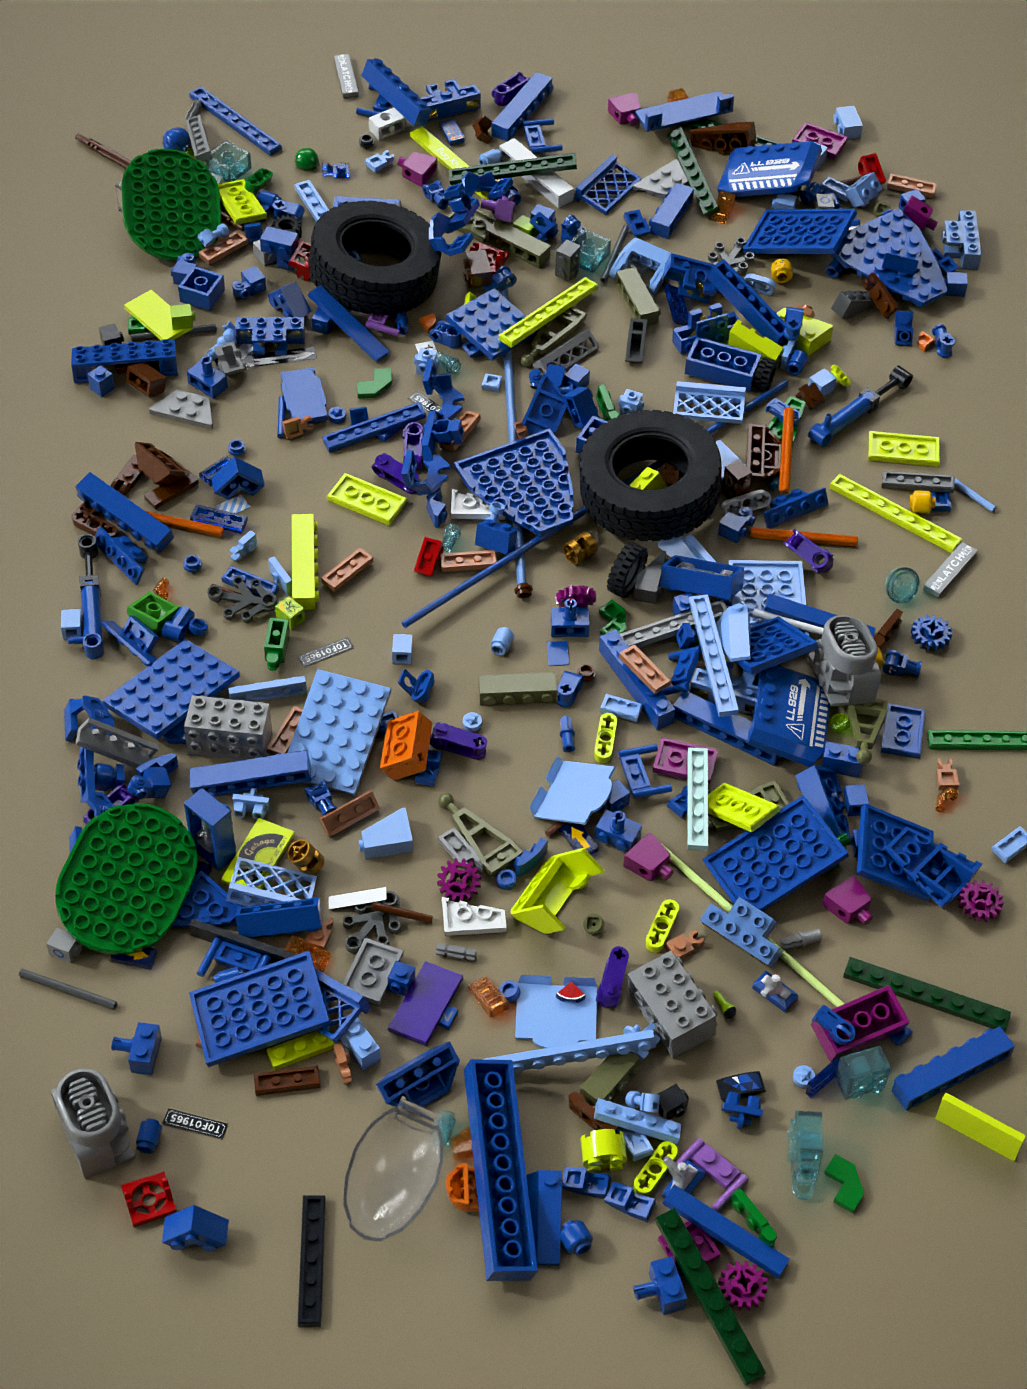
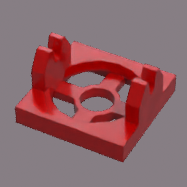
(501, 256)
(301, 269)
(166, 1210)

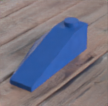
(822, 791)
(545, 1208)

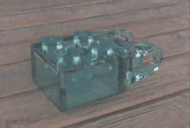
(805, 1150)

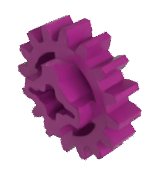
(579, 593)
(465, 876)
(980, 901)
(749, 1278)

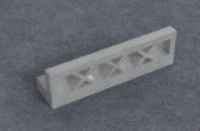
(568, 346)
(114, 746)

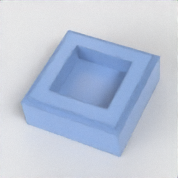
(492, 382)

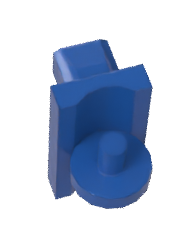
(752, 1109)

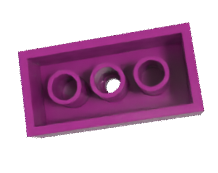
(873, 1018)

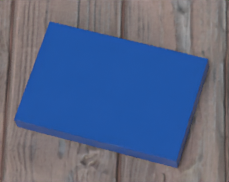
(903, 731)

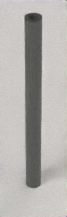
(614, 254)
(196, 329)
(68, 989)

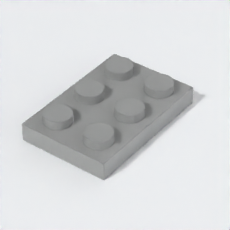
(371, 968)

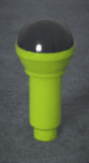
(727, 1009)

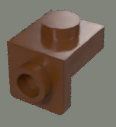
(481, 129)
(811, 395)

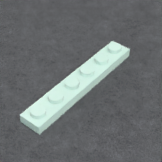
(697, 799)

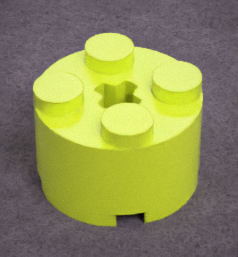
(603, 1150)

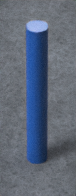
(281, 417)

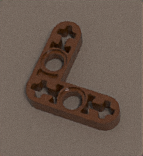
(91, 518)

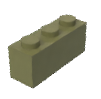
(610, 1077)

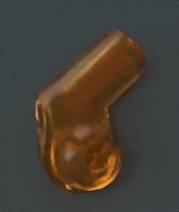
(160, 588)
(948, 793)

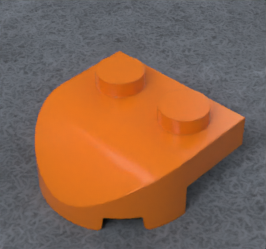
(462, 1188)

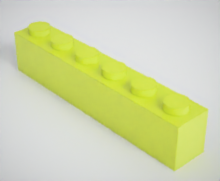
(304, 559)

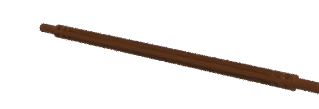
(123, 161)

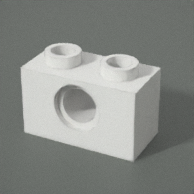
(386, 123)

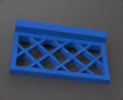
(597, 178)
(344, 995)

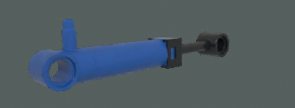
(866, 402)
(90, 599)

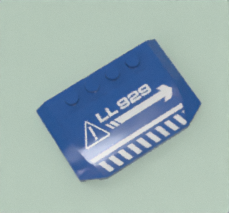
(770, 168)
(790, 715)

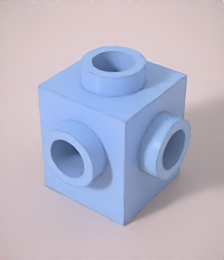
(421, 360)
(631, 402)

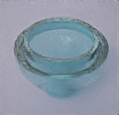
(906, 585)

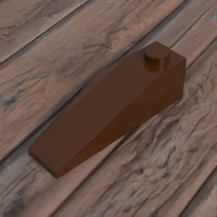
(724, 137)

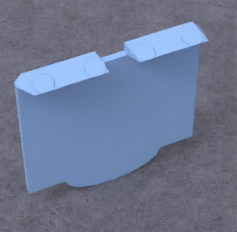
(574, 792)
(548, 1019)

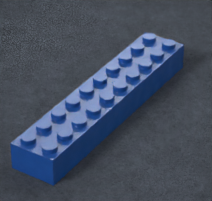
(500, 1171)

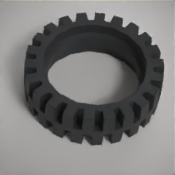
(626, 569)

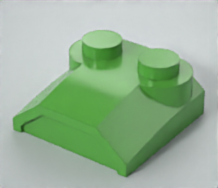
(152, 611)

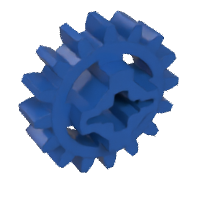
(922, 630)

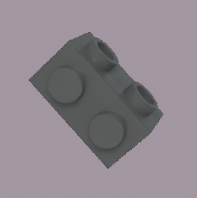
(567, 260)

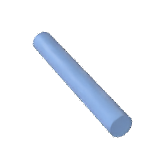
(974, 495)

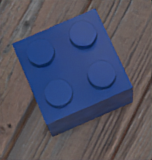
(201, 288)

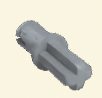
(801, 939)

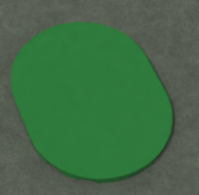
(169, 203)
(126, 879)

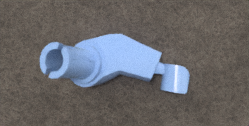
(228, 336)

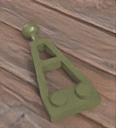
(571, 316)
(876, 709)
(768, 791)
(498, 858)

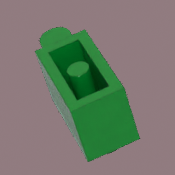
(276, 642)

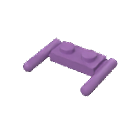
(716, 1168)

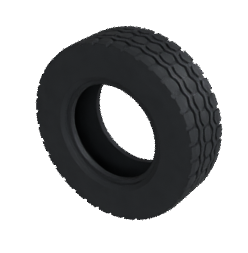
(366, 286)
(650, 513)

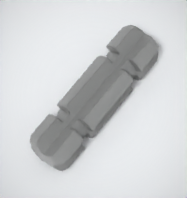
(194, 109)
(456, 952)

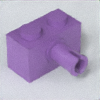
(503, 208)

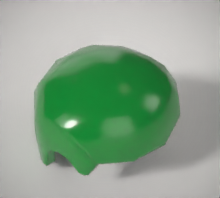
(306, 159)

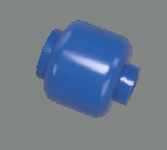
(576, 1237)

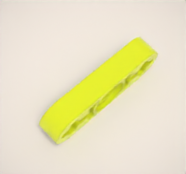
(602, 730)
(661, 917)
(655, 1159)

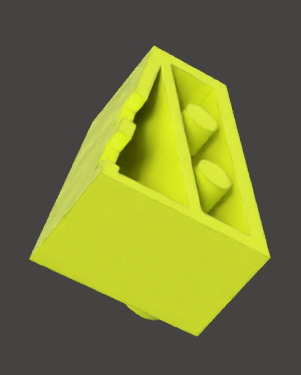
(812, 333)

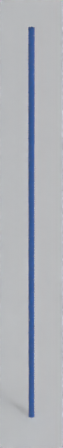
(535, 541)

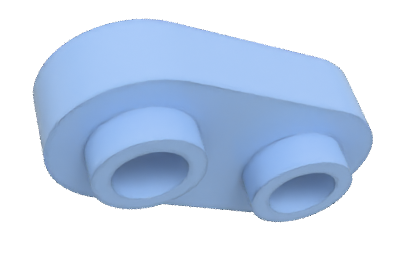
(760, 284)

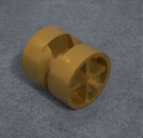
(579, 548)
(305, 857)

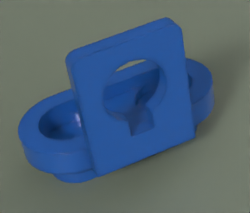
(549, 230)
(420, 687)

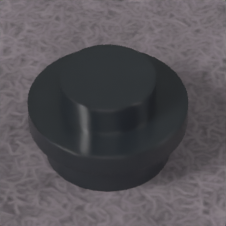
(366, 141)

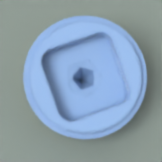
(472, 722)
(802, 1076)

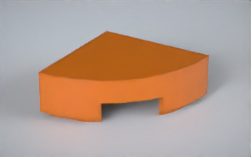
(428, 322)
(925, 341)

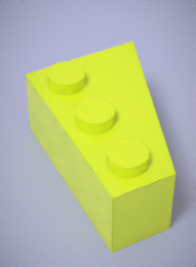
(748, 340)

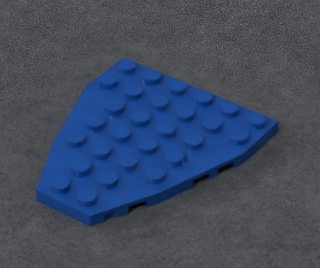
(865, 249)
(527, 479)

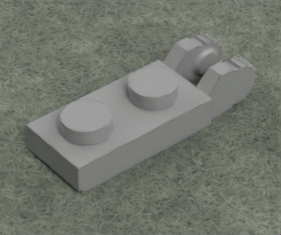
(459, 848)

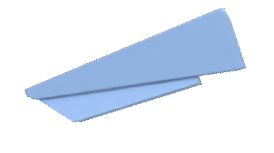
(685, 547)

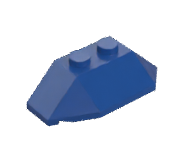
(421, 1077)

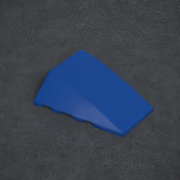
(932, 866)

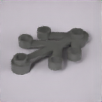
(742, 262)
(244, 599)
(372, 919)

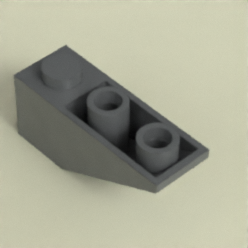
(852, 303)
(649, 580)

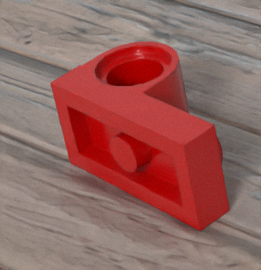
(870, 164)
(428, 556)

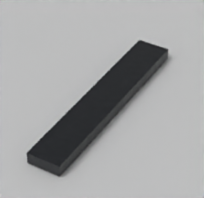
(209, 932)
(311, 1261)

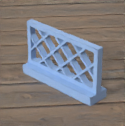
(710, 394)
(250, 895)

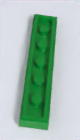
(977, 740)

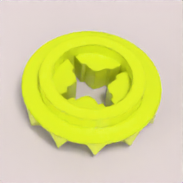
(840, 376)

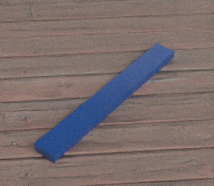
(236, 121)

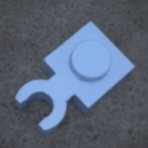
(378, 161)
(245, 545)

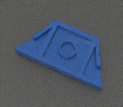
(545, 408)

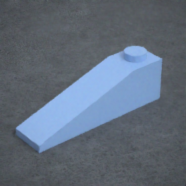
(735, 632)

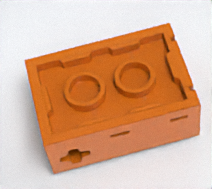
(406, 745)

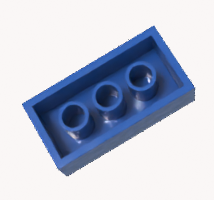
(722, 363)

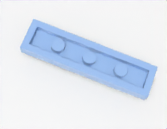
(269, 690)
(637, 1121)

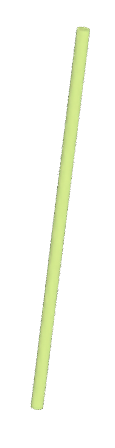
(727, 906)

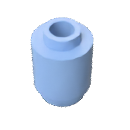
(490, 157)
(502, 641)

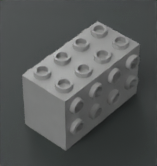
(227, 728)
(672, 1003)

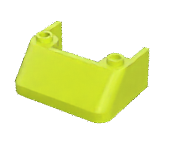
(552, 887)

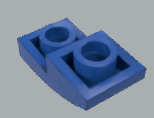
(531, 858)

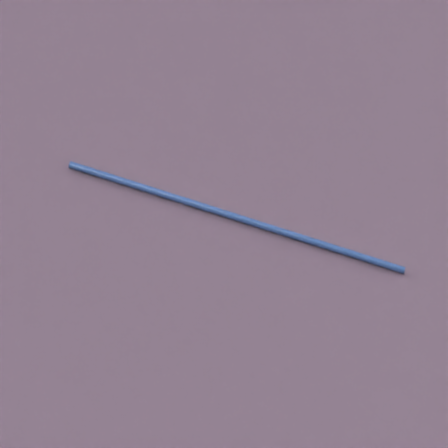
(512, 436)

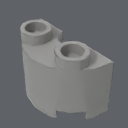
(229, 359)

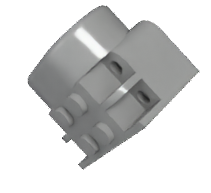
(846, 662)
(92, 1121)

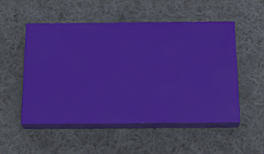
(425, 1003)

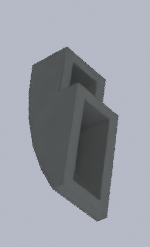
(636, 340)

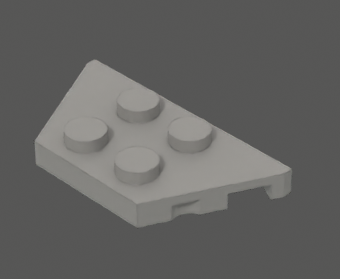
(662, 180)
(184, 408)

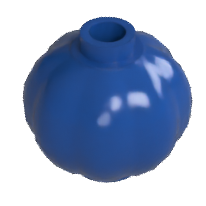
(176, 139)

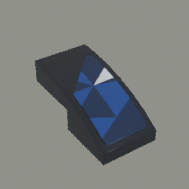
(745, 1084)

